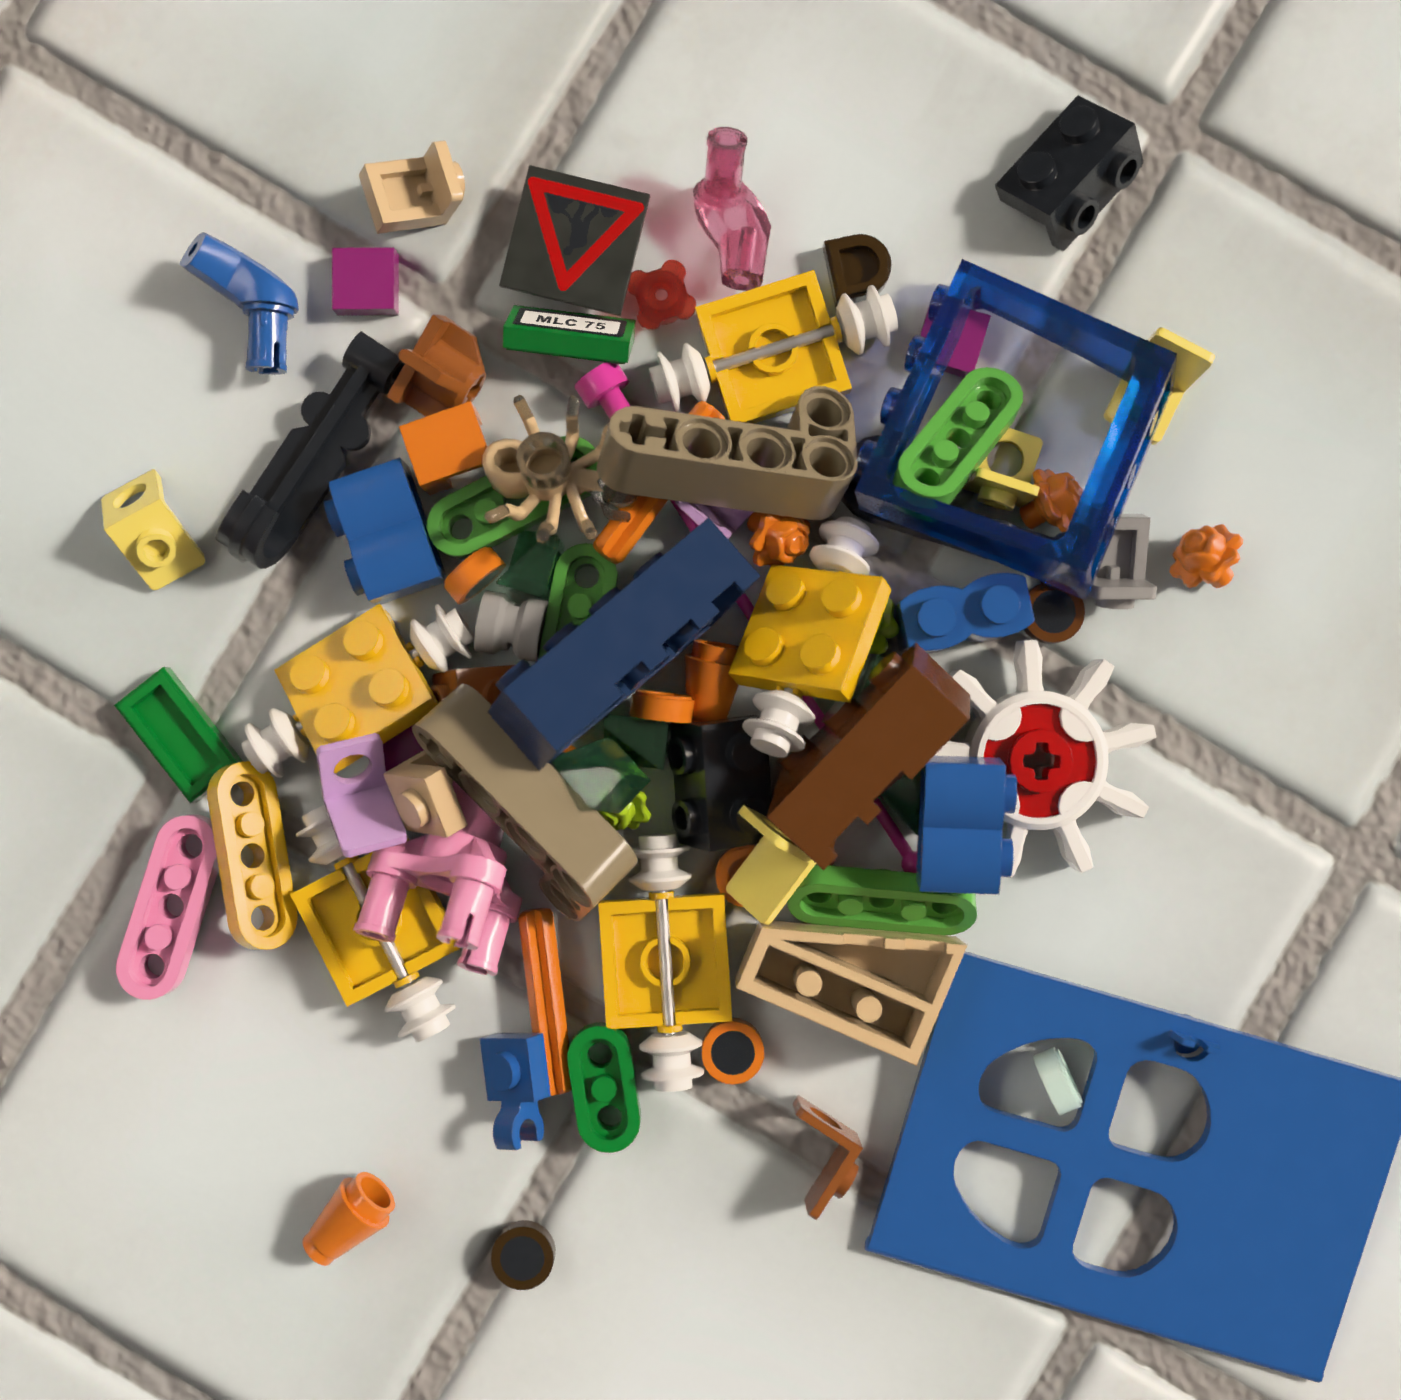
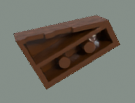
(865, 750)

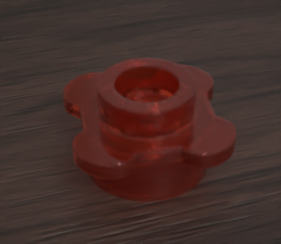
(661, 312)

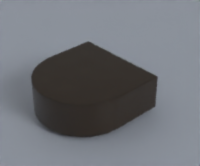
(855, 264)

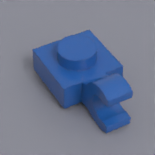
(518, 1078)

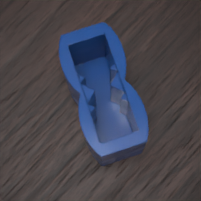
(385, 532)
(976, 613)
(963, 825)

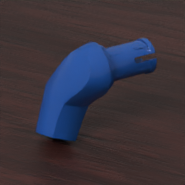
(252, 288)

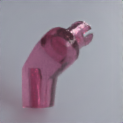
(732, 212)

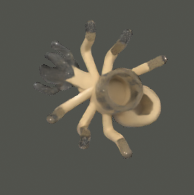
(544, 471)

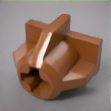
(440, 369)

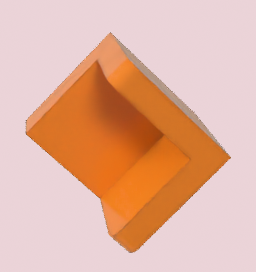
(444, 446)

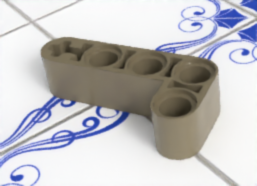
(735, 462)
(533, 807)

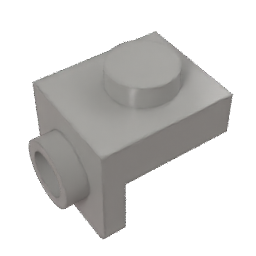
(1124, 566)

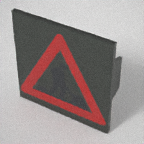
(574, 240)

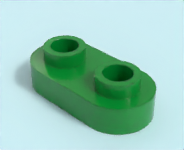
(604, 1085)

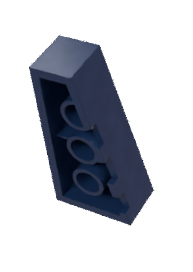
(620, 644)

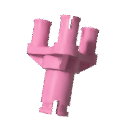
(463, 866)

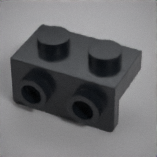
(1073, 170)
(713, 778)

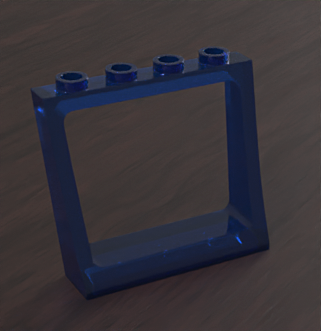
(1077, 556)

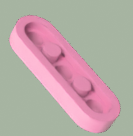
(151, 924)

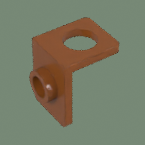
(840, 1169)

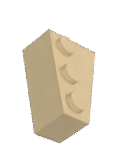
(854, 980)

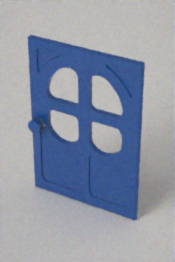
(1261, 1205)

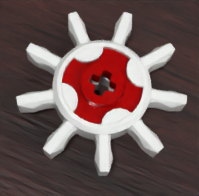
(1073, 748)

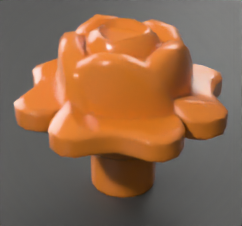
(1054, 502)
(777, 538)
(1206, 556)

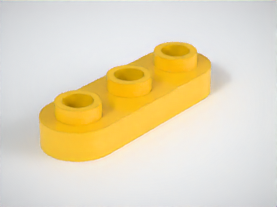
(268, 879)

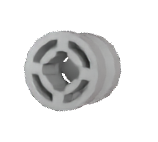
(506, 625)

